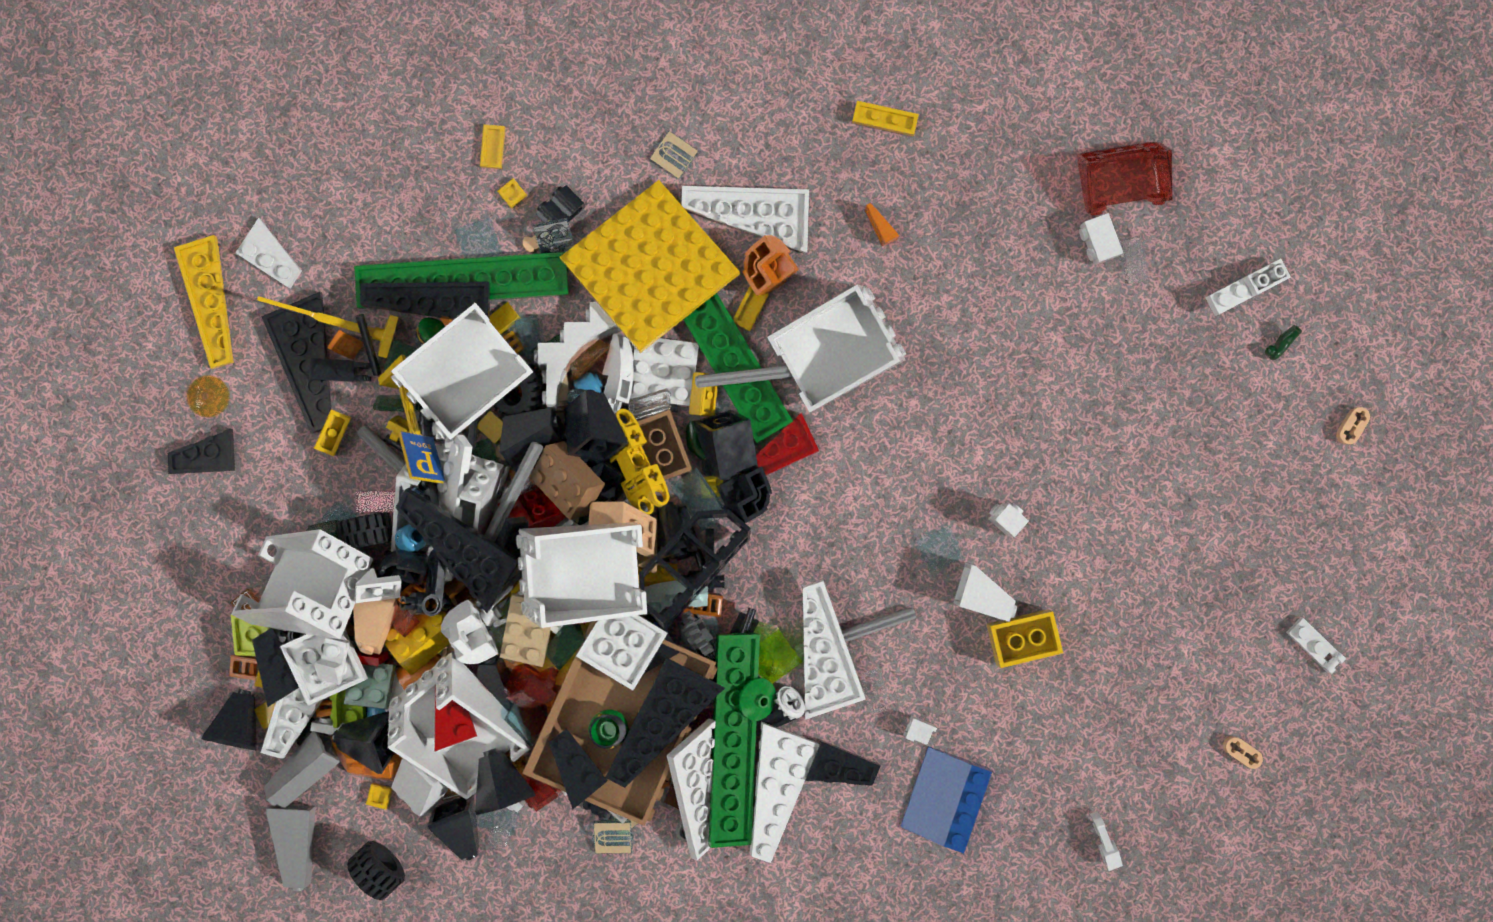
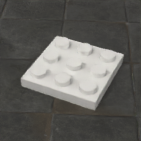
(664, 366)
(622, 647)
(302, 655)

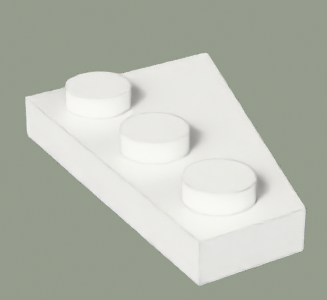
(267, 254)

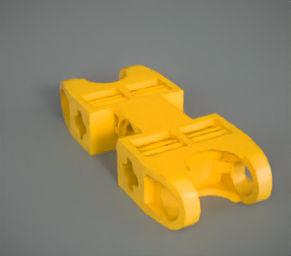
(638, 469)

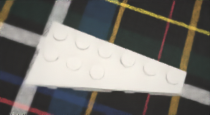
(754, 210)
(450, 490)
(828, 667)
(288, 722)
(779, 779)
(692, 780)

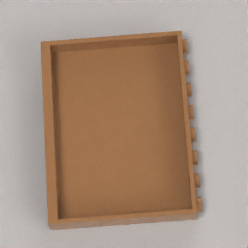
(578, 701)

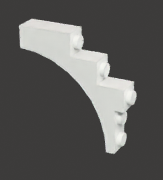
(574, 339)

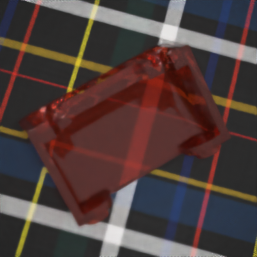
(1125, 175)

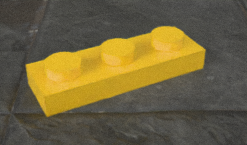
(885, 118)

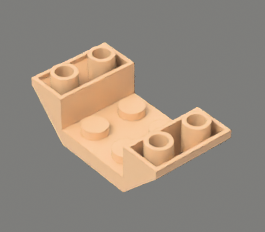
(623, 513)

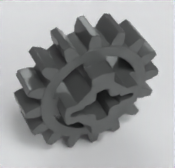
(697, 633)

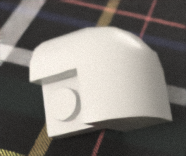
(468, 634)

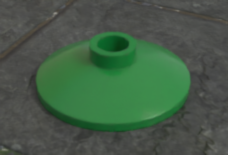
(751, 697)

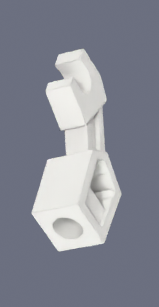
(1108, 849)

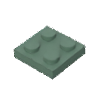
(375, 690)

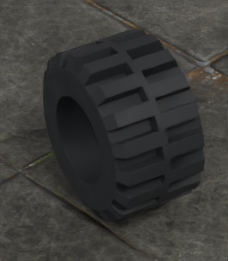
(531, 395)
(365, 530)
(376, 870)

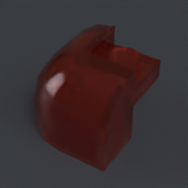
(529, 687)

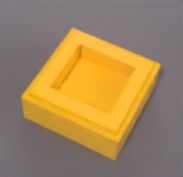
(512, 193)
(379, 796)

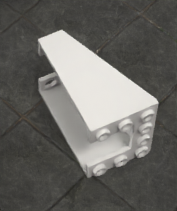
(837, 347)
(461, 372)
(476, 498)
(580, 573)
(309, 585)
(413, 719)

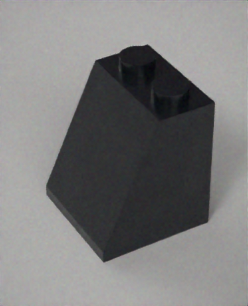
(593, 427)
(523, 428)
(727, 444)

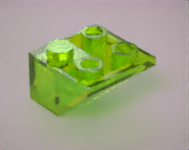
(776, 656)

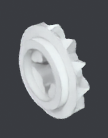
(789, 694)

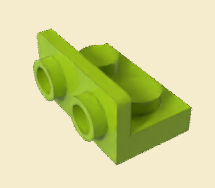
(344, 713)

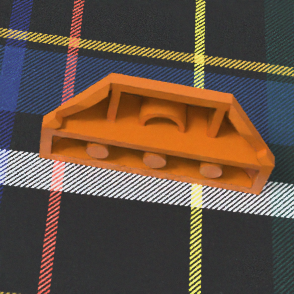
(357, 769)

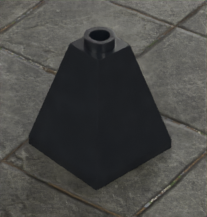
(493, 676)
(235, 722)
(366, 741)
(499, 783)
(457, 826)

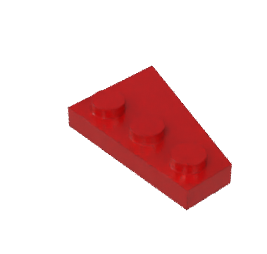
(787, 447)
(452, 725)

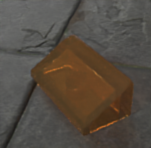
(588, 358)

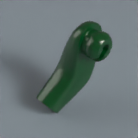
(1283, 343)
(693, 441)

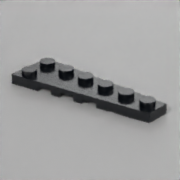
(430, 299)

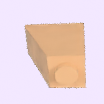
(373, 624)

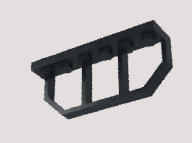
(709, 570)

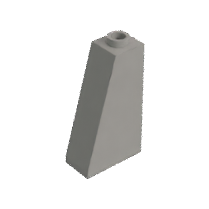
(303, 769)
(293, 843)

